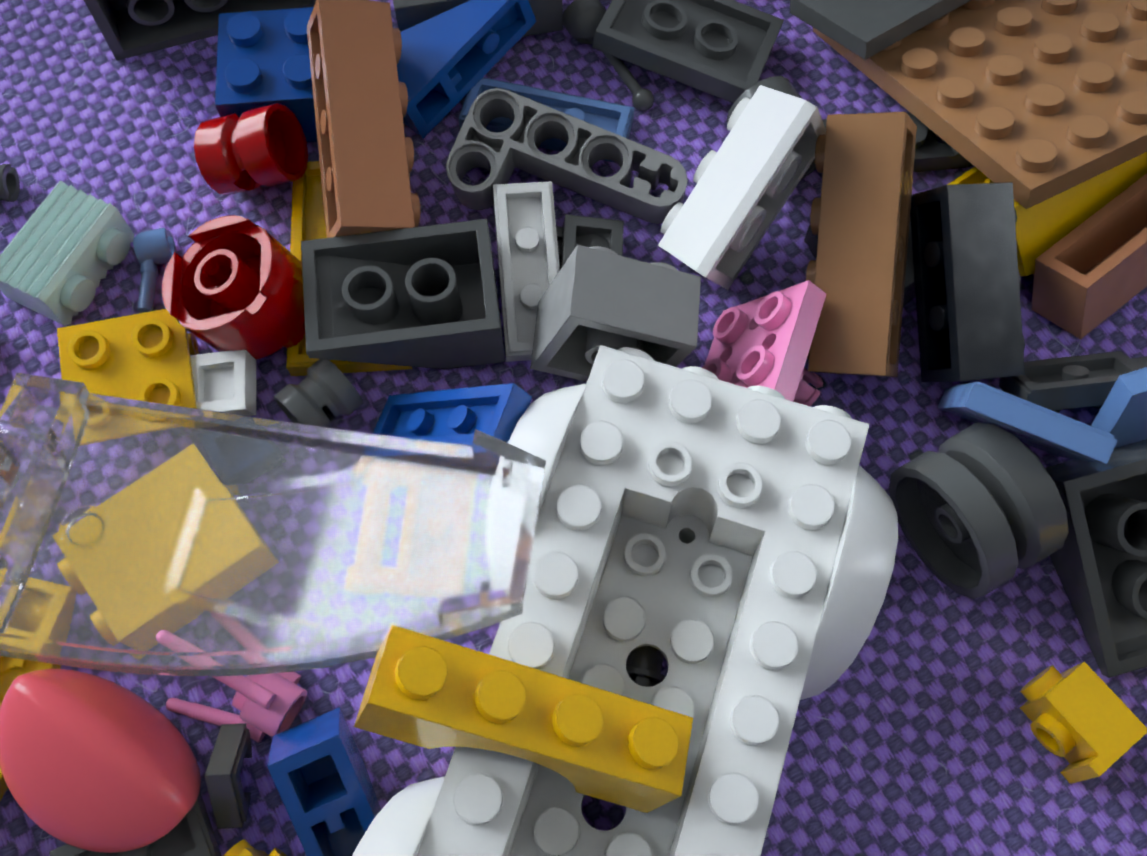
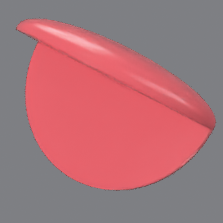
(94, 761)

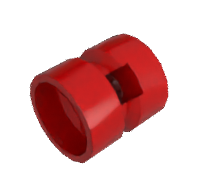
(251, 150)

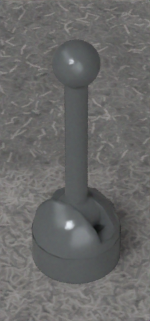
(581, 22)

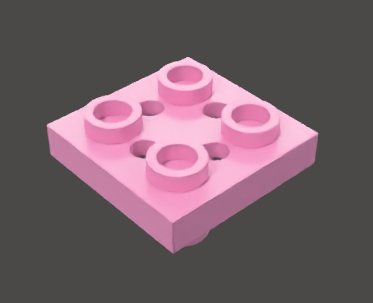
(770, 342)

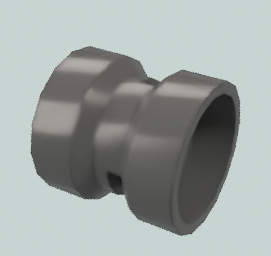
(319, 396)

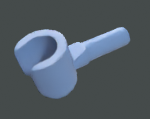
(151, 249)

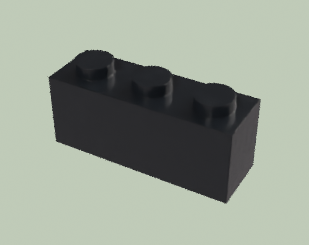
(967, 282)

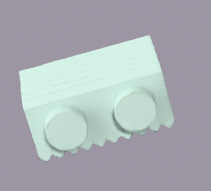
(64, 253)

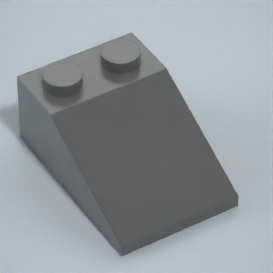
(404, 297)
(1107, 554)

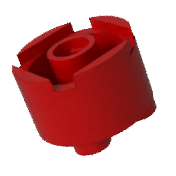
(237, 288)

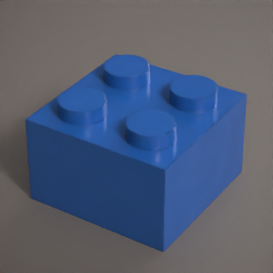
(265, 63)

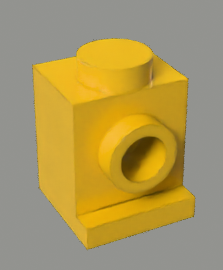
(1080, 720)

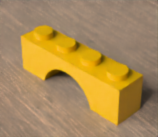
(466, 698)

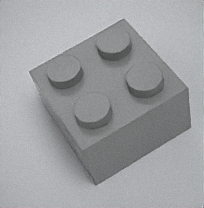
(616, 305)

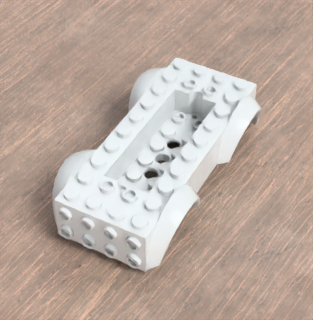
(687, 527)

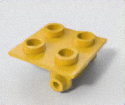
(131, 358)

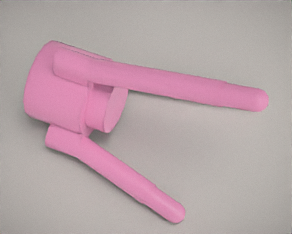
(265, 702)

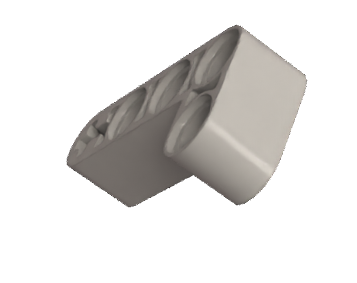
(569, 168)

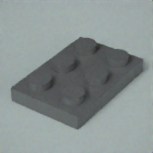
(695, 42)

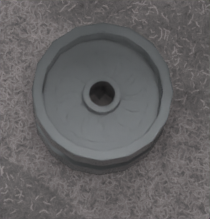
(979, 509)

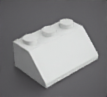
(743, 184)

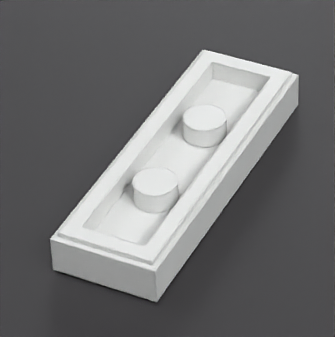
(525, 258)

